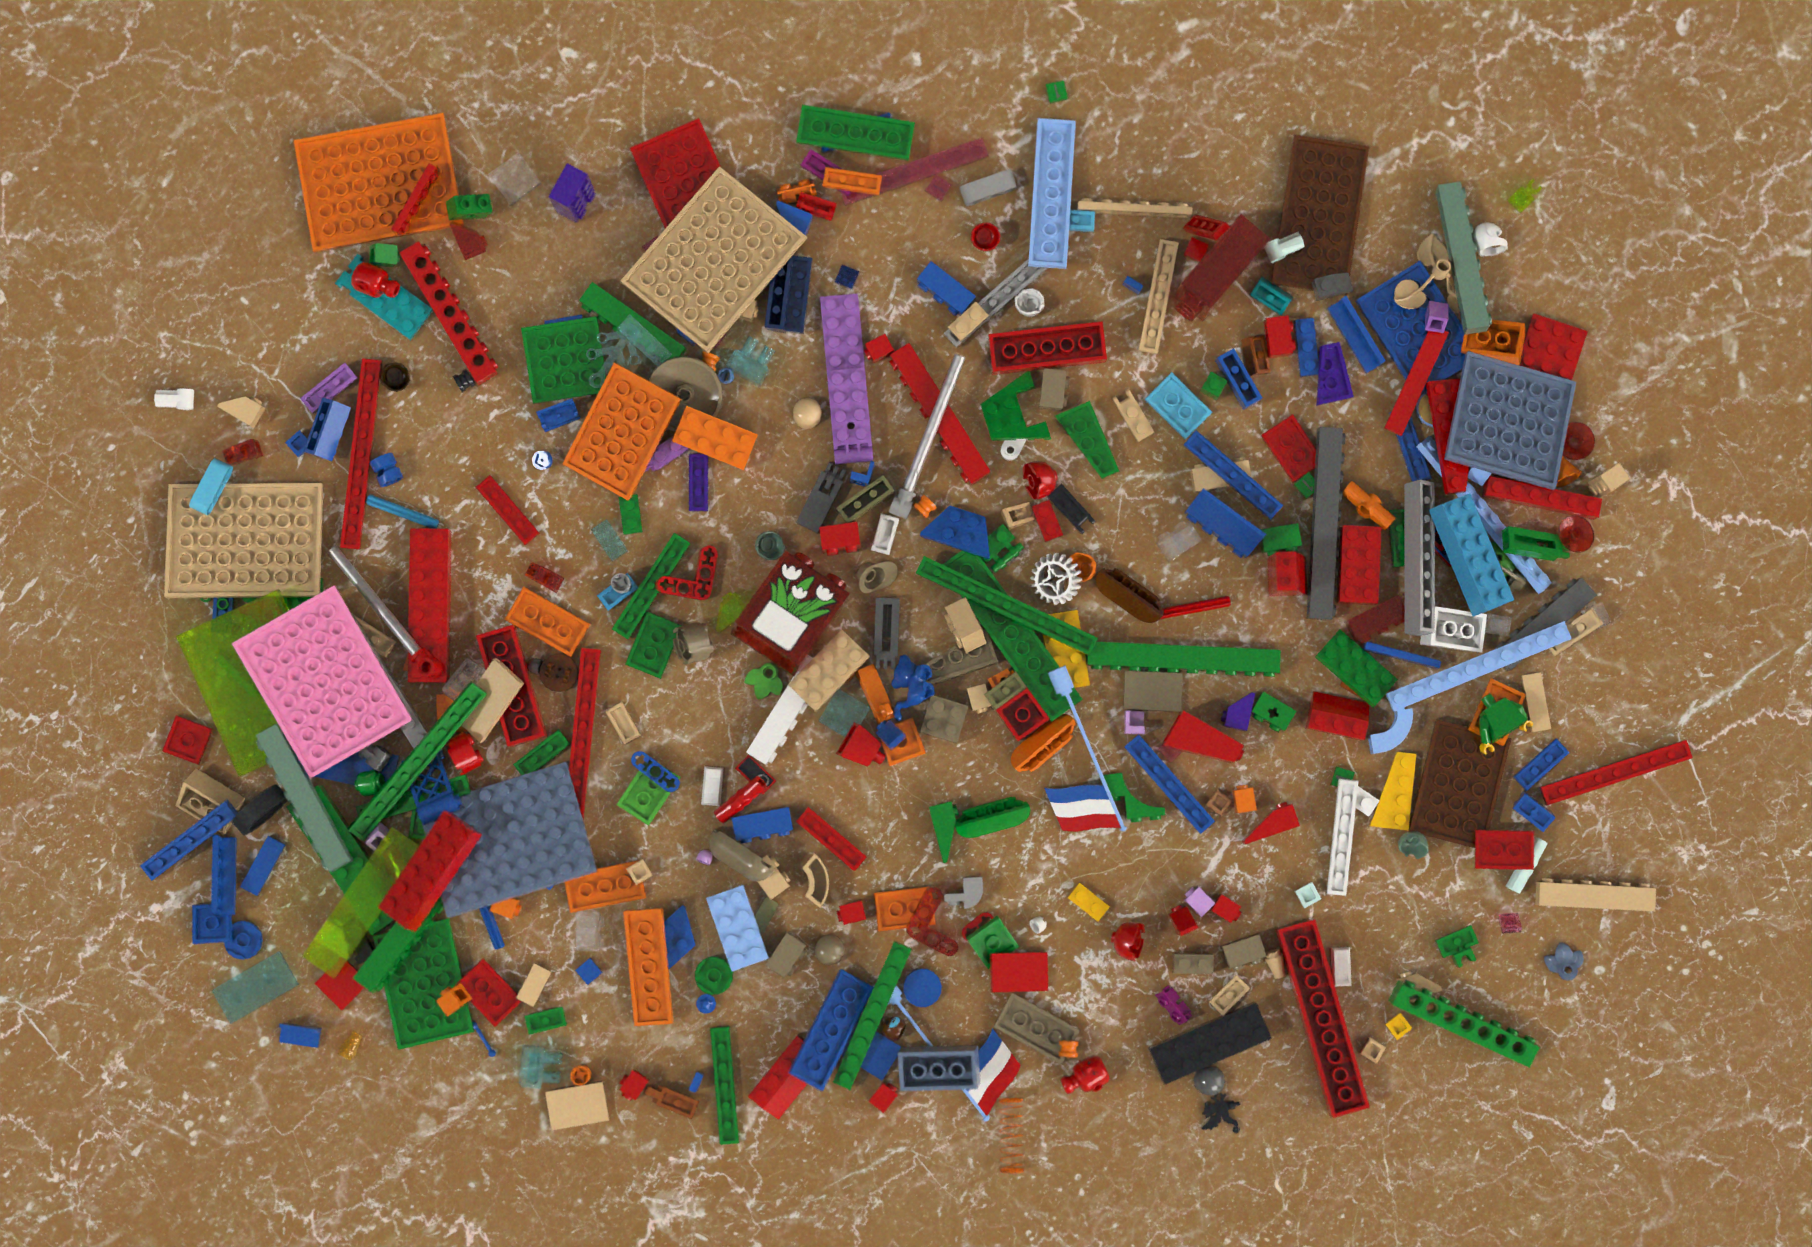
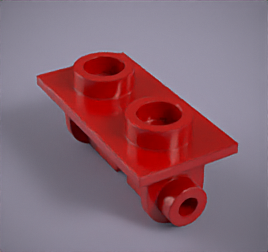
(816, 206)

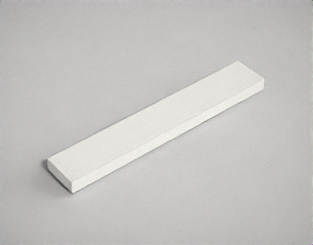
(1342, 837)

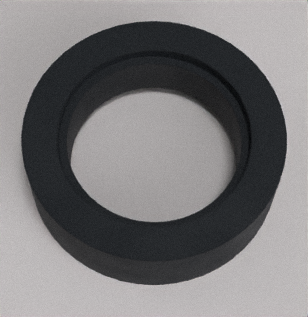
(260, 809)

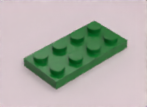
(1356, 668)

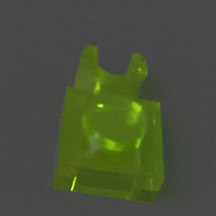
(1523, 197)

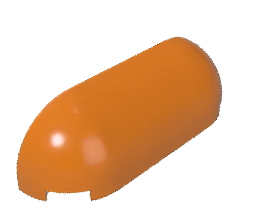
(1043, 743)

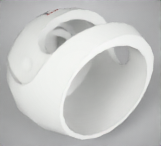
(1487, 236)

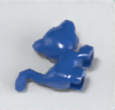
(912, 677)

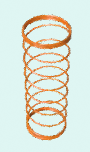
(1004, 1169)

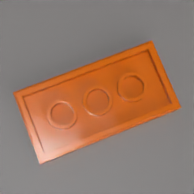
(547, 621)
(603, 888)

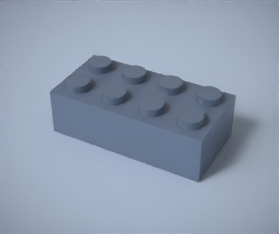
(939, 1068)

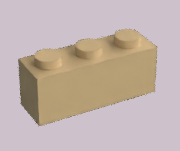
(1205, 478)
(1608, 480)

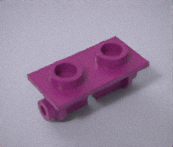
(1178, 1012)

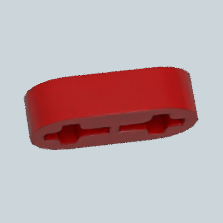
(975, 922)

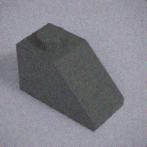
(1332, 286)

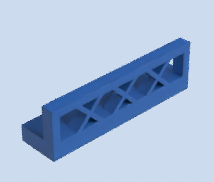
(1356, 335)
(224, 875)

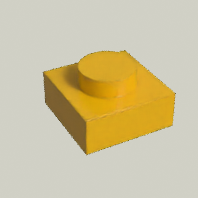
(1398, 1026)

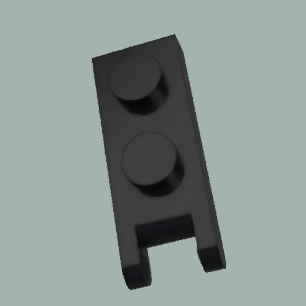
(1070, 507)

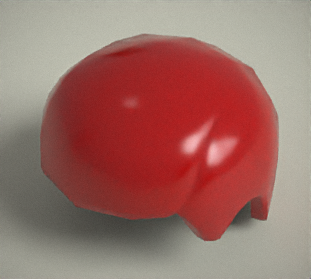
(985, 236)

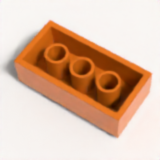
(714, 437)

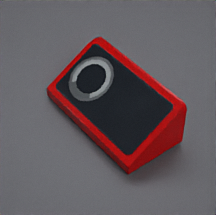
(750, 769)

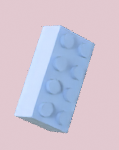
(737, 928)

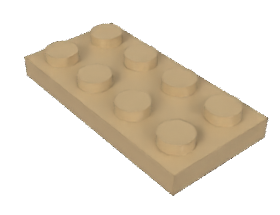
(828, 670)

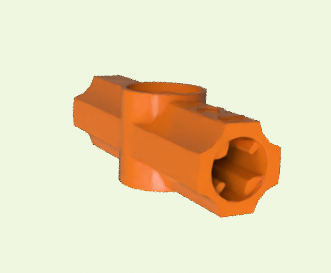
(1368, 505)

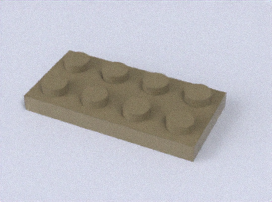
(1034, 1027)

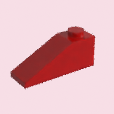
(1275, 822)

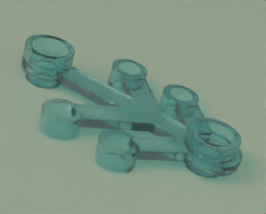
(614, 352)

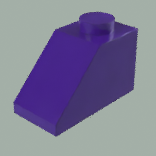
(1239, 713)

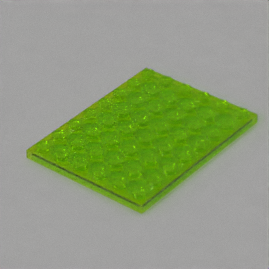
(225, 682)

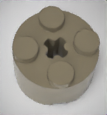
(692, 642)

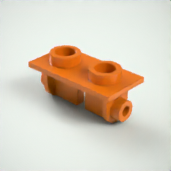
(788, 191)

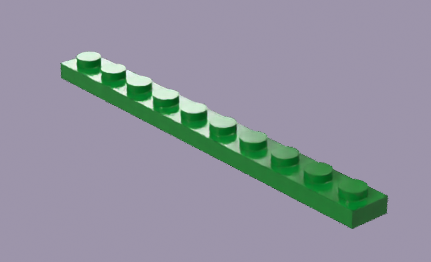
(1006, 605)
(417, 761)

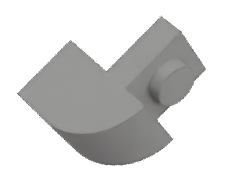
(971, 893)

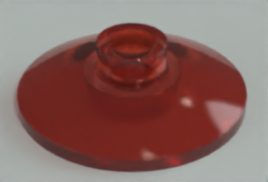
(1585, 441)
(1581, 529)

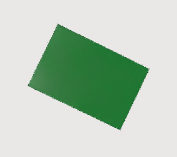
(652, 645)

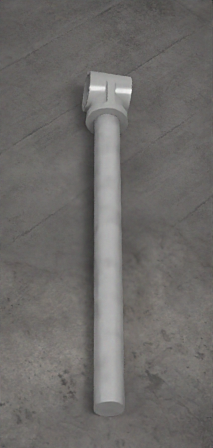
(903, 501)

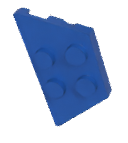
(959, 530)
(678, 936)

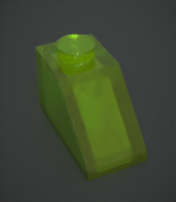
(729, 611)

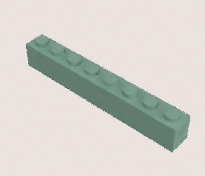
(1462, 258)
(304, 798)

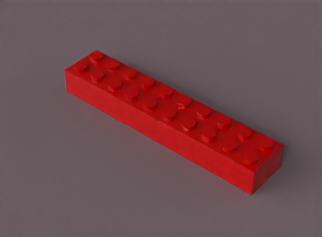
(1322, 1018)

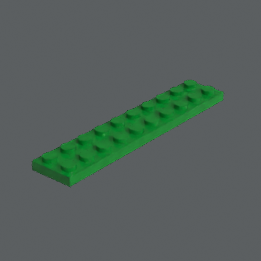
(1015, 641)

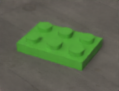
(644, 796)

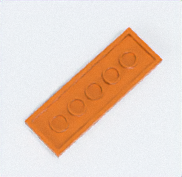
(648, 966)

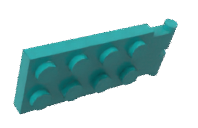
(402, 312)

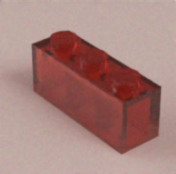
(1376, 619)

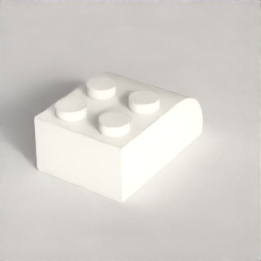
(1457, 630)

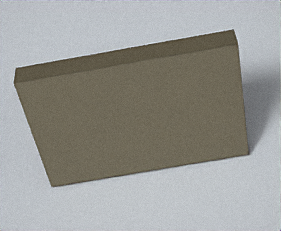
(1152, 691)

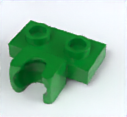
(1458, 944)

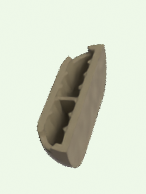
(738, 857)

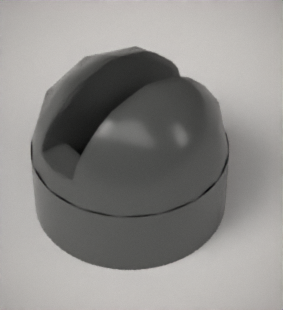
(534, 665)

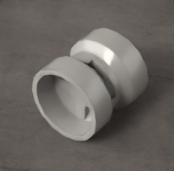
(621, 583)

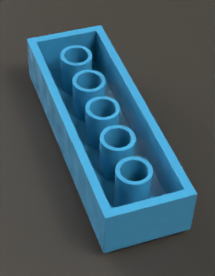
(1471, 554)

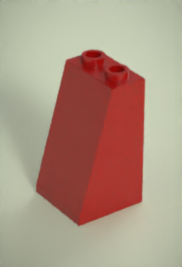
(1287, 574)
(1201, 739)

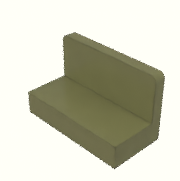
(1005, 691)

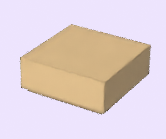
(639, 872)
(1372, 1050)

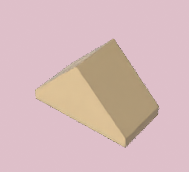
(1018, 515)

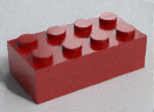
(1359, 565)

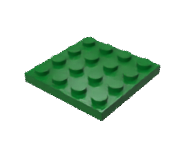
(559, 360)

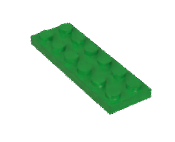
(855, 132)

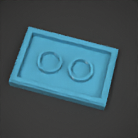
(1178, 405)

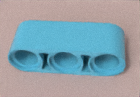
(211, 486)

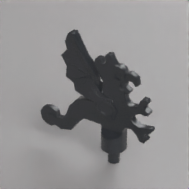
(1221, 1109)

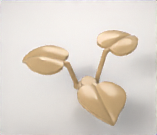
(1431, 252)

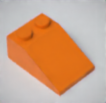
(1501, 341)

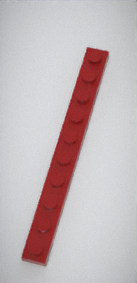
(361, 454)
(584, 722)

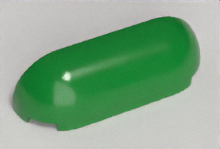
(992, 817)

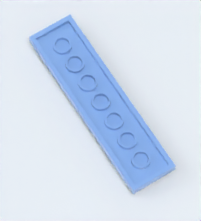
(1052, 193)

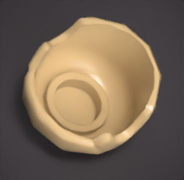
(807, 413)

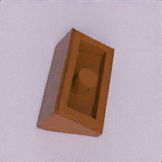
(1256, 355)

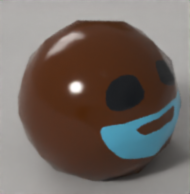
(893, 1028)

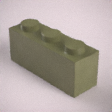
(865, 500)

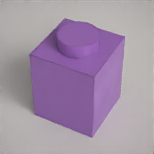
(1436, 317)

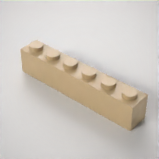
(1595, 896)

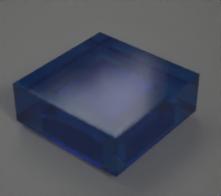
(847, 277)

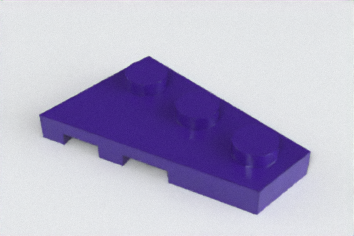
(1332, 375)

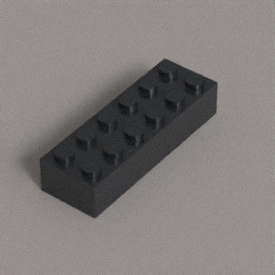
(1209, 1043)

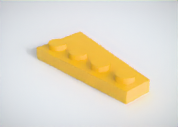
(1396, 795)

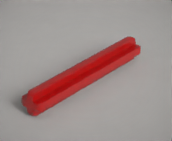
(1196, 607)

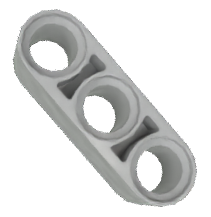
(988, 187)

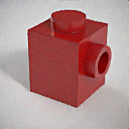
(633, 1085)

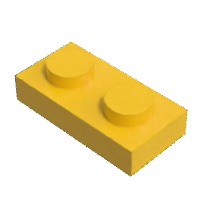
(1088, 902)

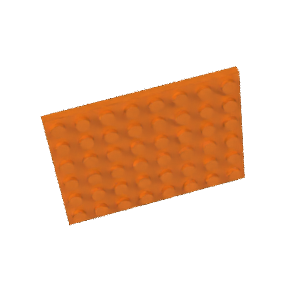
(365, 175)

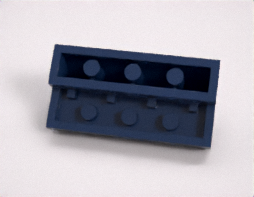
(789, 296)

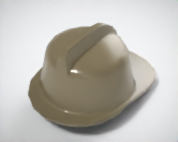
(876, 576)

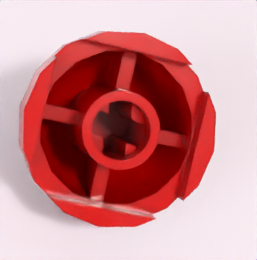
(1040, 479)
(1128, 940)

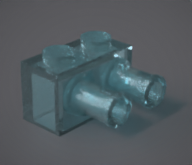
(748, 368)
(531, 1066)

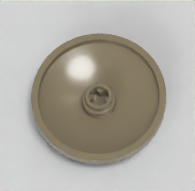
(692, 382)

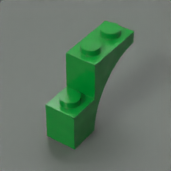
(1133, 808)

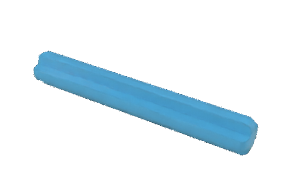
(402, 512)

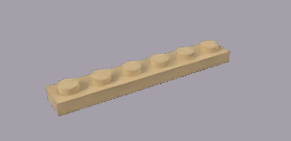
(1141, 209)
(1158, 296)

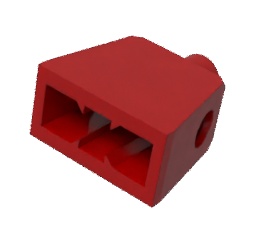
(861, 746)

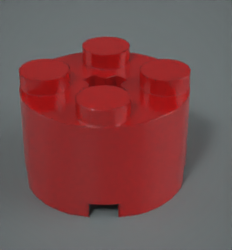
(463, 753)

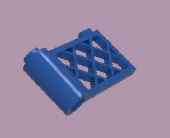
(436, 802)

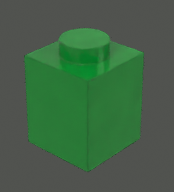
(384, 255)
(1213, 386)

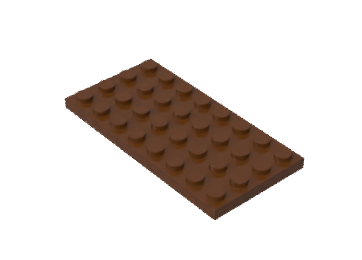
(1322, 206)

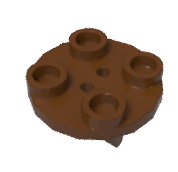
(567, 675)

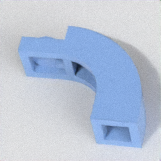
(1394, 735)

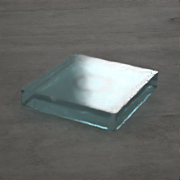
(843, 712)

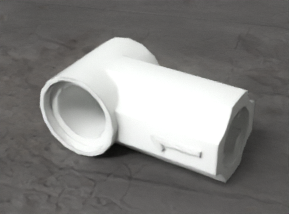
(179, 399)

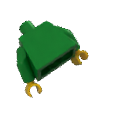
(1500, 720)

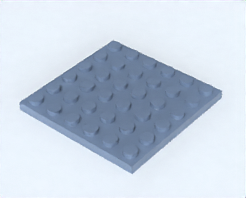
(1510, 420)

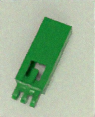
(1524, 543)

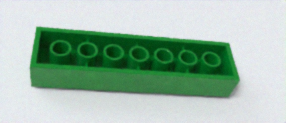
(347, 874)

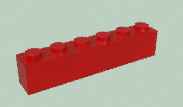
(1542, 498)

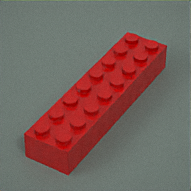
(430, 598)

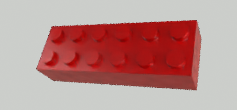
(1047, 348)
(522, 718)
(429, 871)

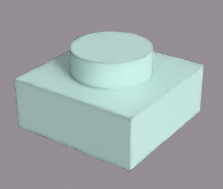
(1307, 895)

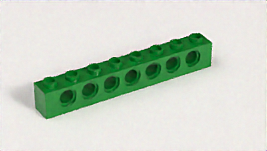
(1523, 1054)

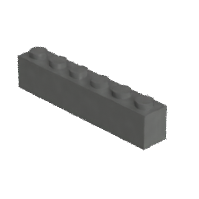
(1561, 609)

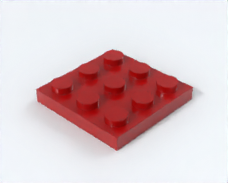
(1552, 347)

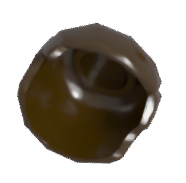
(395, 377)

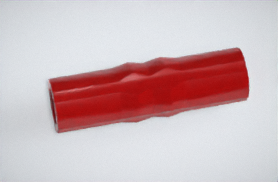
(740, 799)

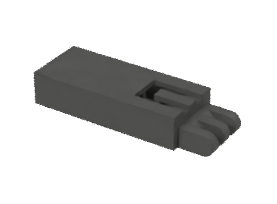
(818, 503)
(886, 626)

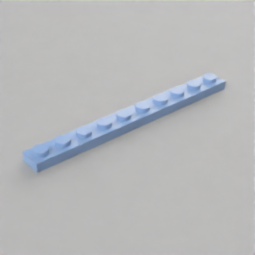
(1491, 522)
(1478, 666)

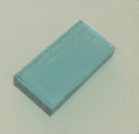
(609, 540)

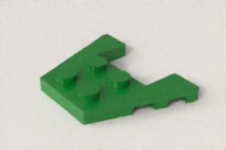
(1005, 416)

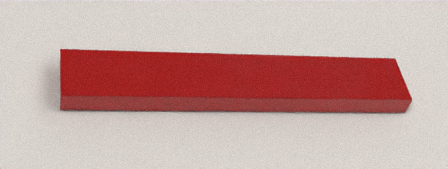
(1415, 382)

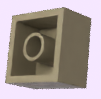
(944, 719)

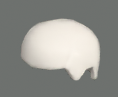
(1029, 302)

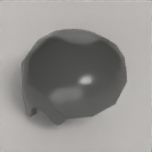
(1209, 1080)

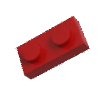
(1047, 521)

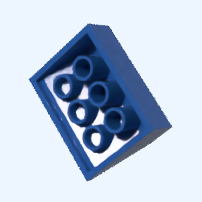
(1224, 524)

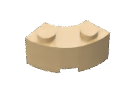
(818, 880)

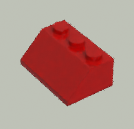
(1338, 716)

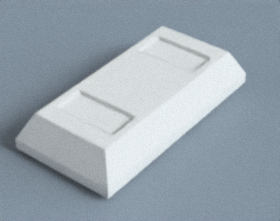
(885, 534)
(712, 786)
(1341, 966)

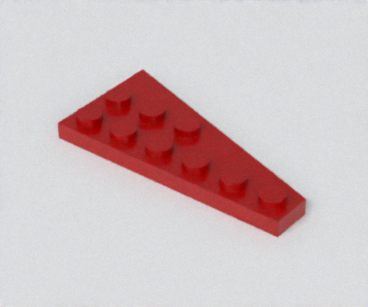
(1442, 401)

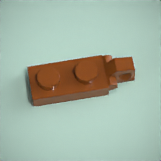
(673, 1101)

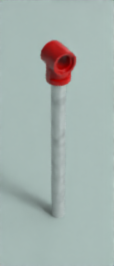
(420, 656)

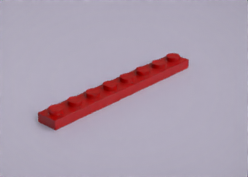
(1616, 772)

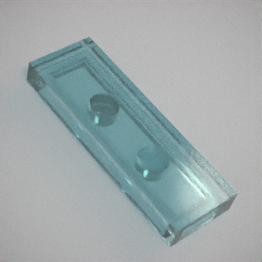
(644, 340)

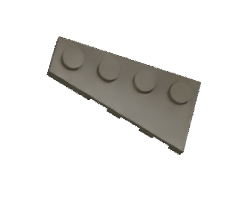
(958, 663)

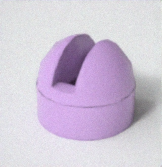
(704, 857)

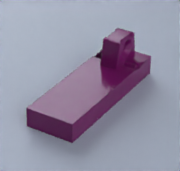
(816, 165)

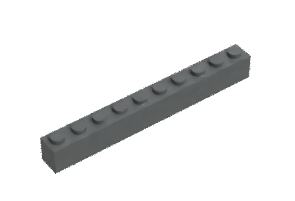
(1325, 523)

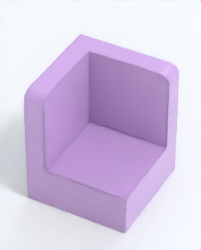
(1134, 722)

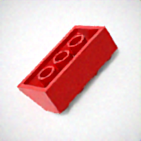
(777, 1087)

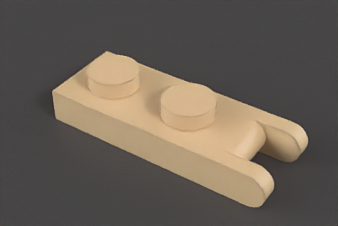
(1134, 417)

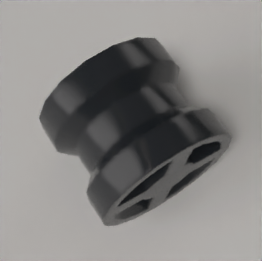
(464, 380)

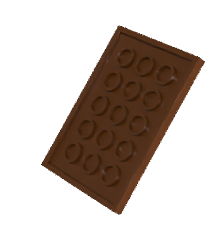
(1458, 785)

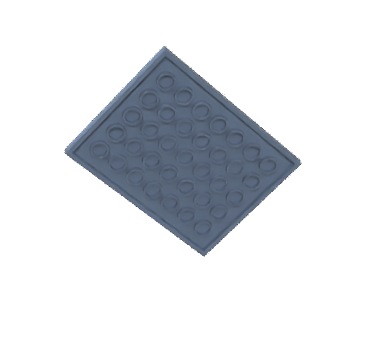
(527, 840)

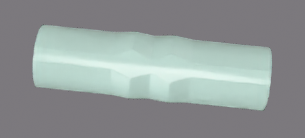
(1519, 877)

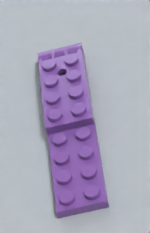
(846, 378)

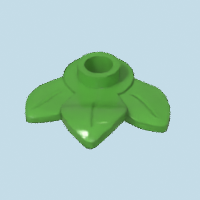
(763, 683)

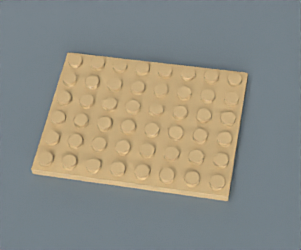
(713, 259)
(249, 543)

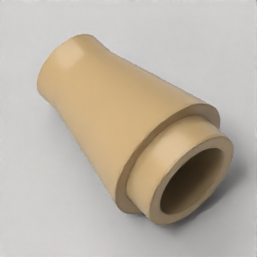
(1275, 962)

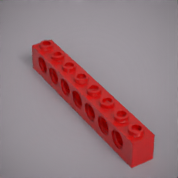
(411, 257)

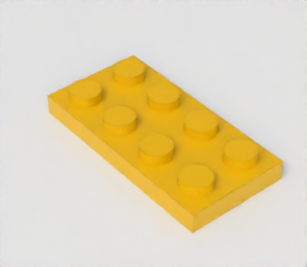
(1065, 655)

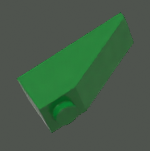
(944, 823)

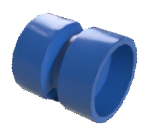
(386, 469)

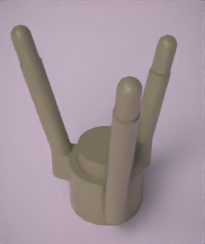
(1515, 579)

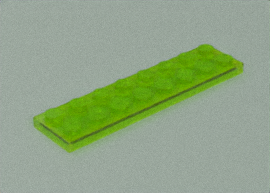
(360, 904)

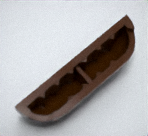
(1129, 595)

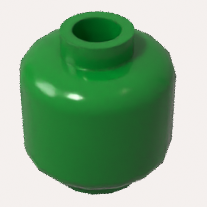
(369, 782)

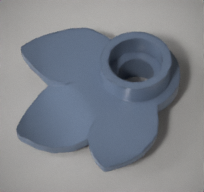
(1564, 958)

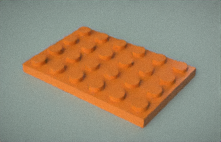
(622, 431)

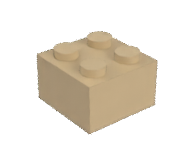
(964, 625)

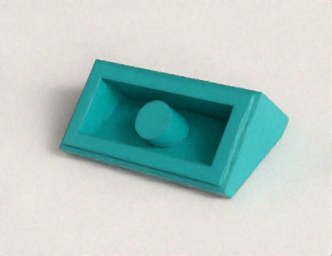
(1271, 295)

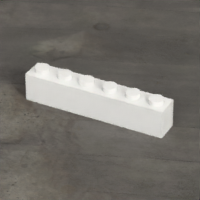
(778, 723)

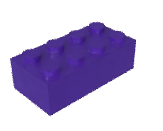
(572, 193)

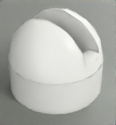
(1038, 925)

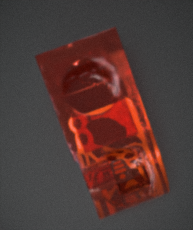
(242, 452)
(544, 577)

